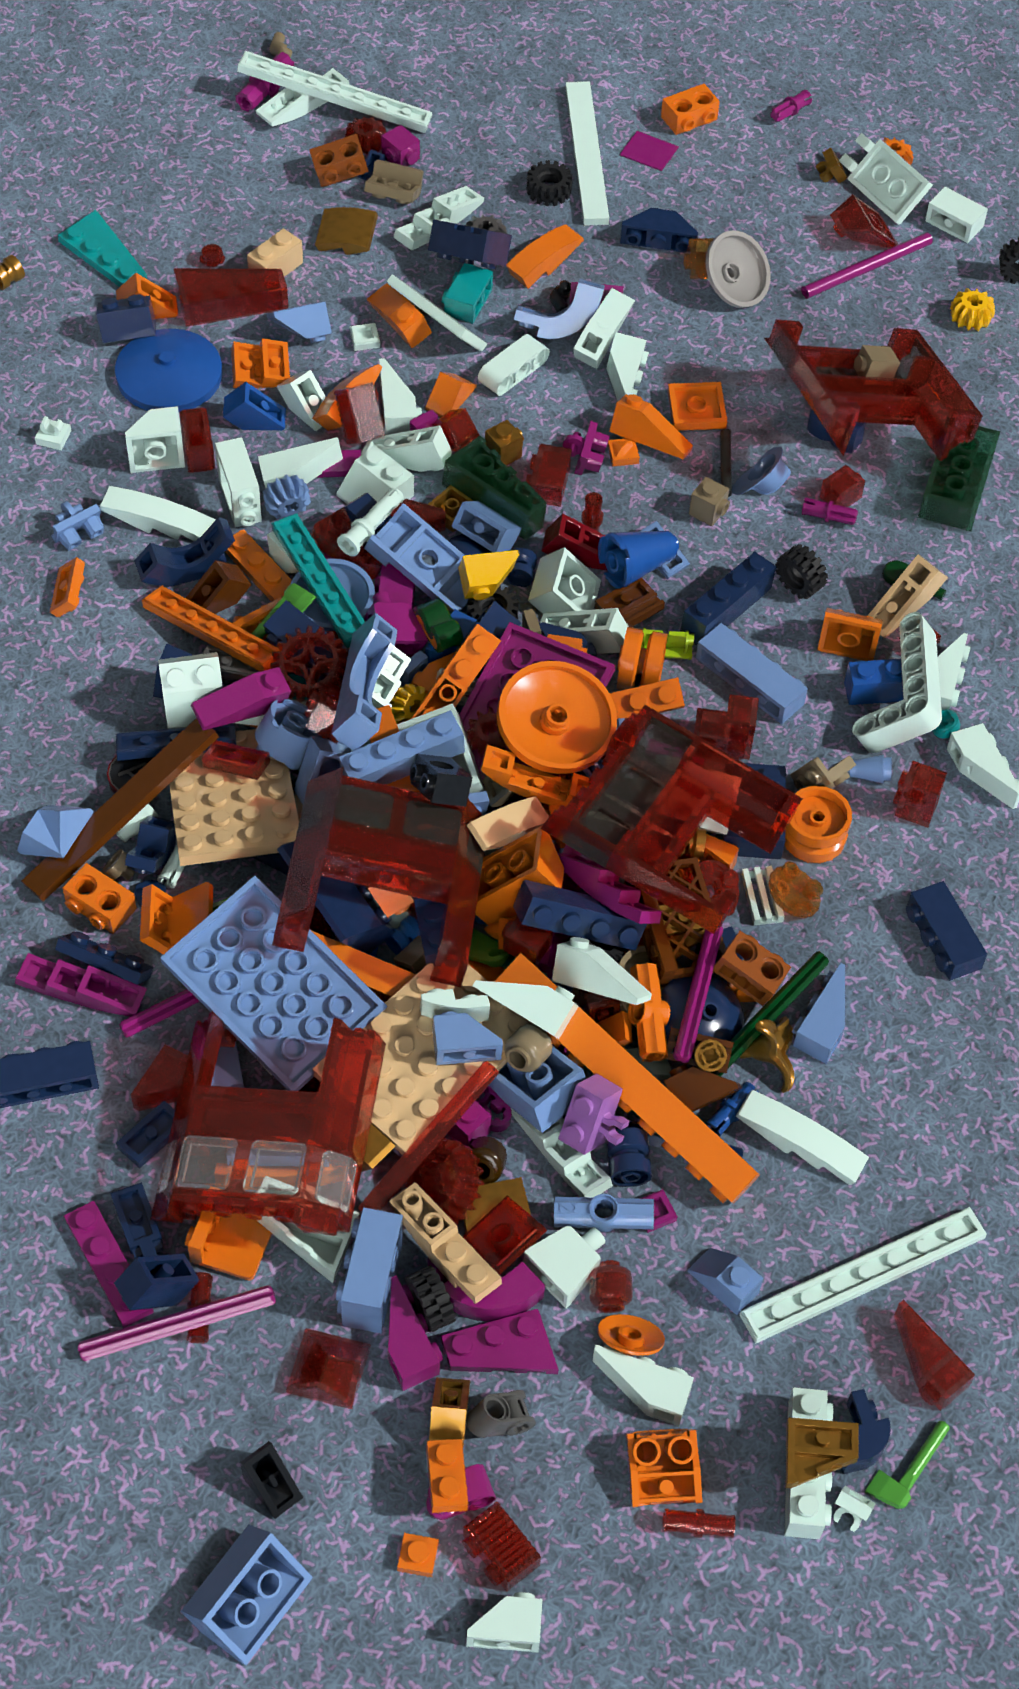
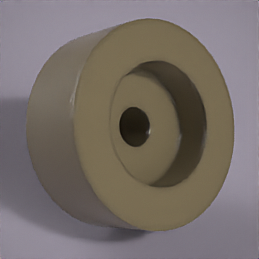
(116, 866)

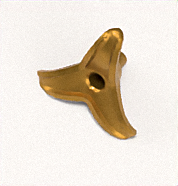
(772, 1048)

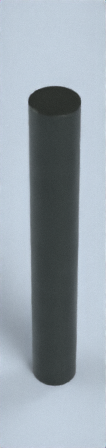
(725, 457)

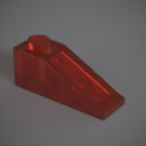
(934, 1365)

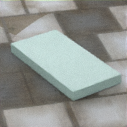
(436, 313)

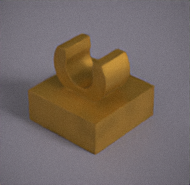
(831, 167)

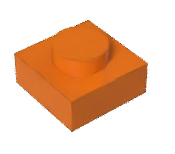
(418, 1555)

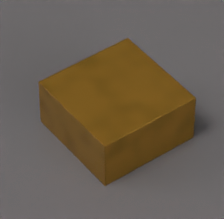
(450, 501)

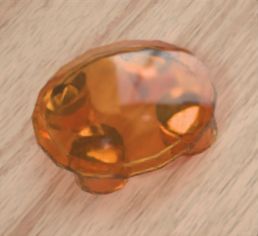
(795, 890)

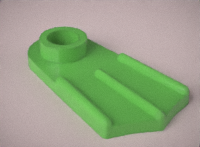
(486, 951)

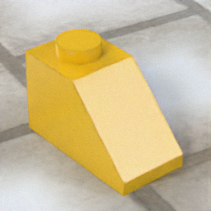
(485, 572)

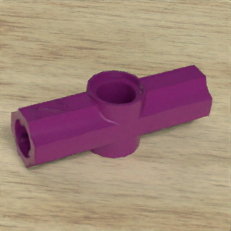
(258, 89)

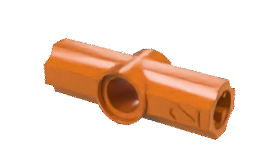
(651, 1015)

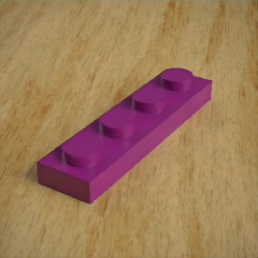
(103, 1257)

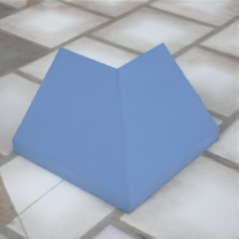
(53, 830)

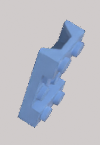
(403, 544)

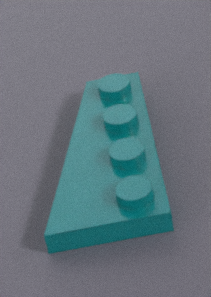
(101, 248)

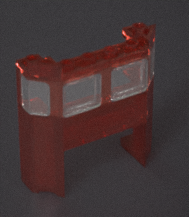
(271, 1148)

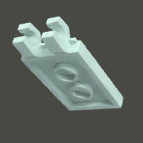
(886, 179)

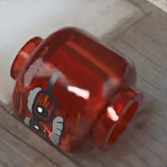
(610, 1287)

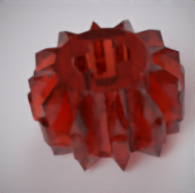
(368, 133)
(478, 732)

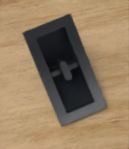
(270, 1480)

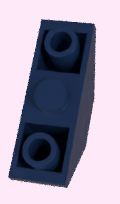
(658, 230)

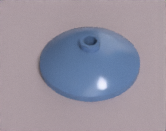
(355, 582)

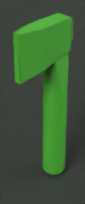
(293, 594)
(897, 1493)

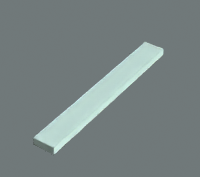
(334, 91)
(587, 154)
(862, 1275)

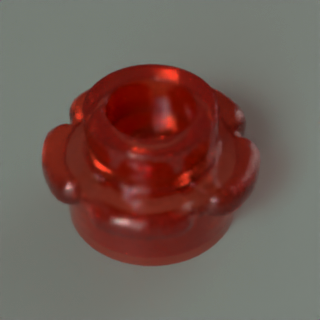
(212, 255)

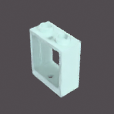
(238, 482)

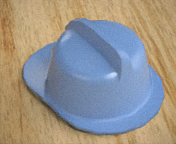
(765, 475)

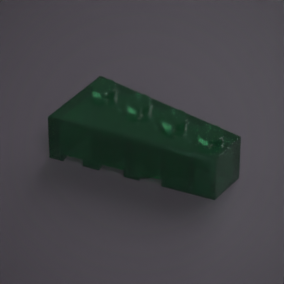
(486, 479)

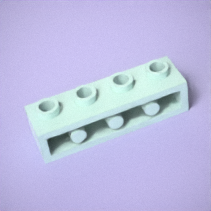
(806, 1504)

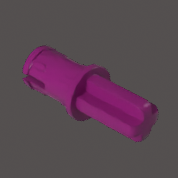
(791, 106)
(829, 511)

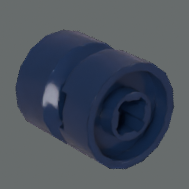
(627, 1159)

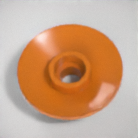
(631, 1335)

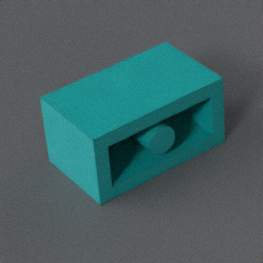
(468, 292)

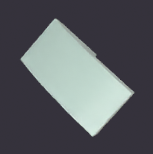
(439, 1001)

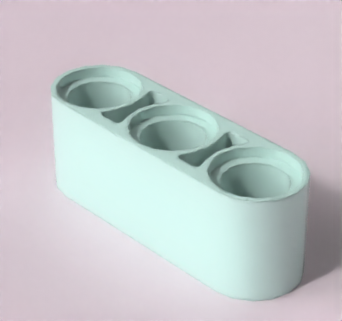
(513, 364)

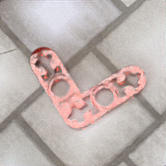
(325, 536)

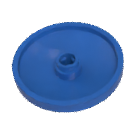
(168, 370)

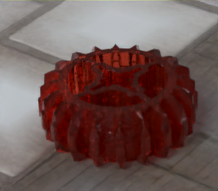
(322, 664)
(450, 1178)

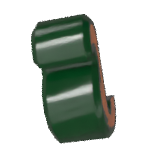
(438, 625)

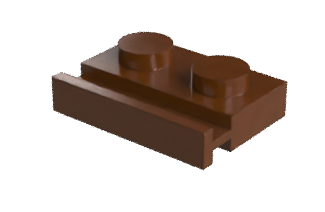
(634, 602)

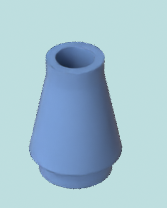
(873, 769)

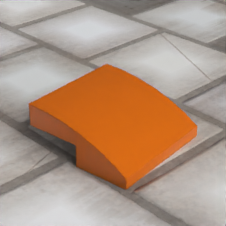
(260, 364)

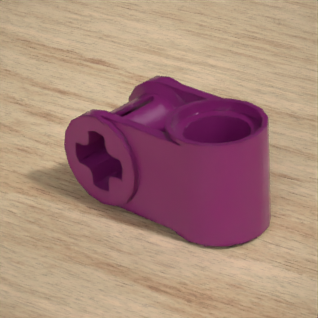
(478, 1490)

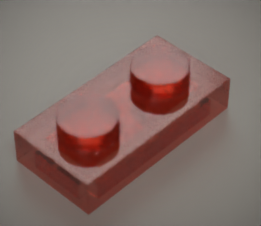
(236, 760)

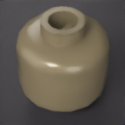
(528, 1048)

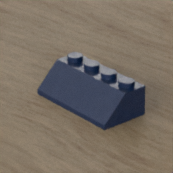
(349, 910)

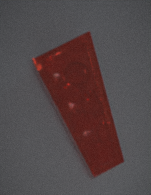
(227, 294)

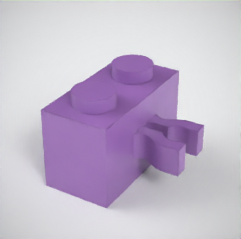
(592, 1115)

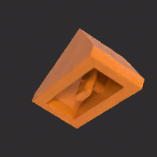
(449, 393)

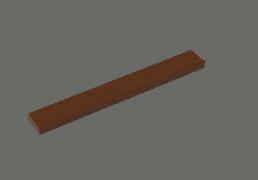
(121, 808)

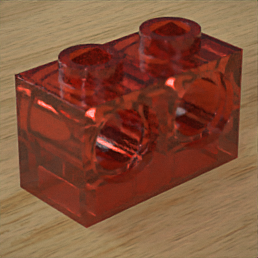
(919, 793)

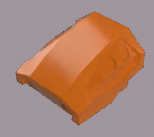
(671, 1469)

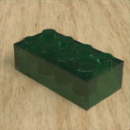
(959, 481)

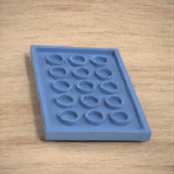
(268, 995)

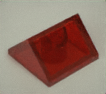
(504, 1234)

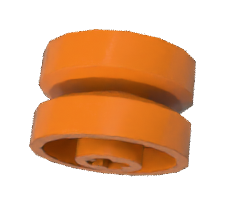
(636, 660)
(819, 825)

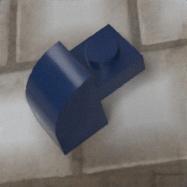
(153, 847)
(872, 1433)

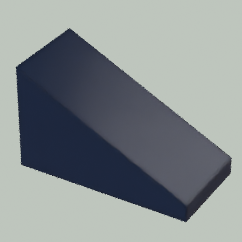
(371, 158)

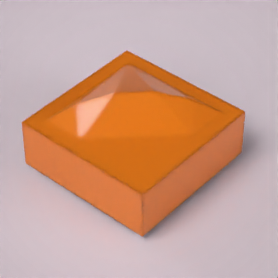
(623, 452)

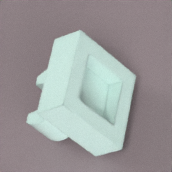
(52, 433)
(855, 1504)

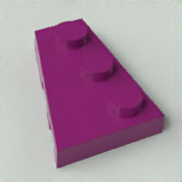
(505, 1344)

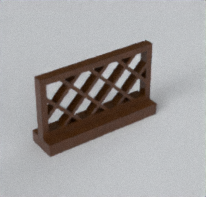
(655, 936)

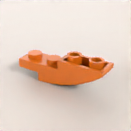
(459, 671)

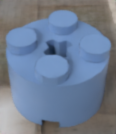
(284, 733)

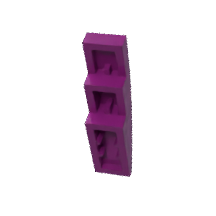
(606, 889)
(80, 986)

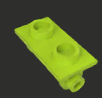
(678, 643)

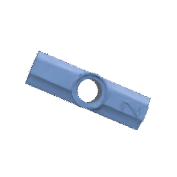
(627, 1212)

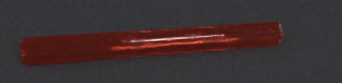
(430, 1137)

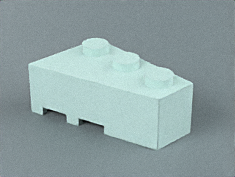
(318, 1250)

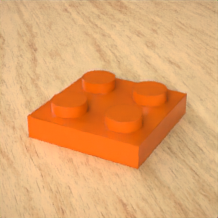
(697, 406)

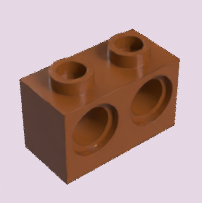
(338, 160)
(748, 973)

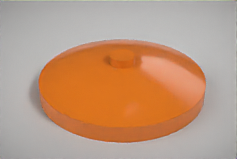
(556, 717)

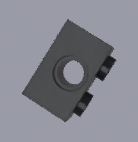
(441, 780)

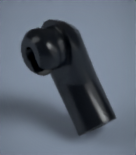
(560, 295)

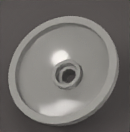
(738, 269)

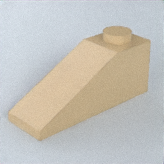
(908, 594)

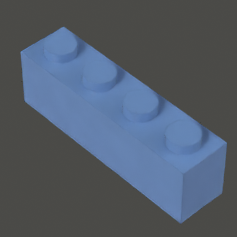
(751, 672)
(394, 755)

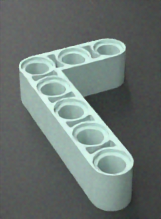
(921, 706)

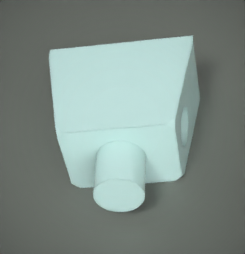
(565, 1261)

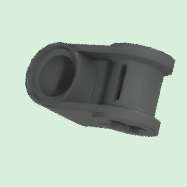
(500, 1415)

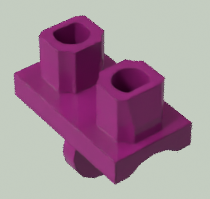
(582, 446)

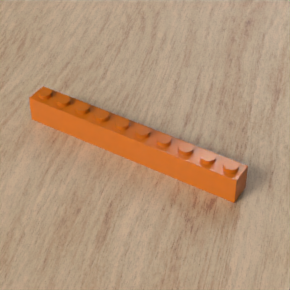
(646, 1096)

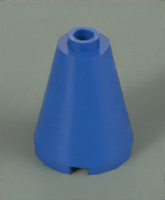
(635, 554)

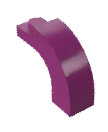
(515, 1295)

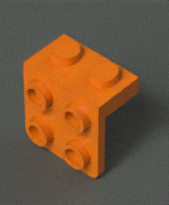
(171, 918)
(228, 1244)

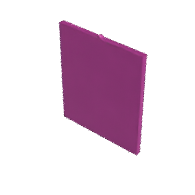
(649, 150)

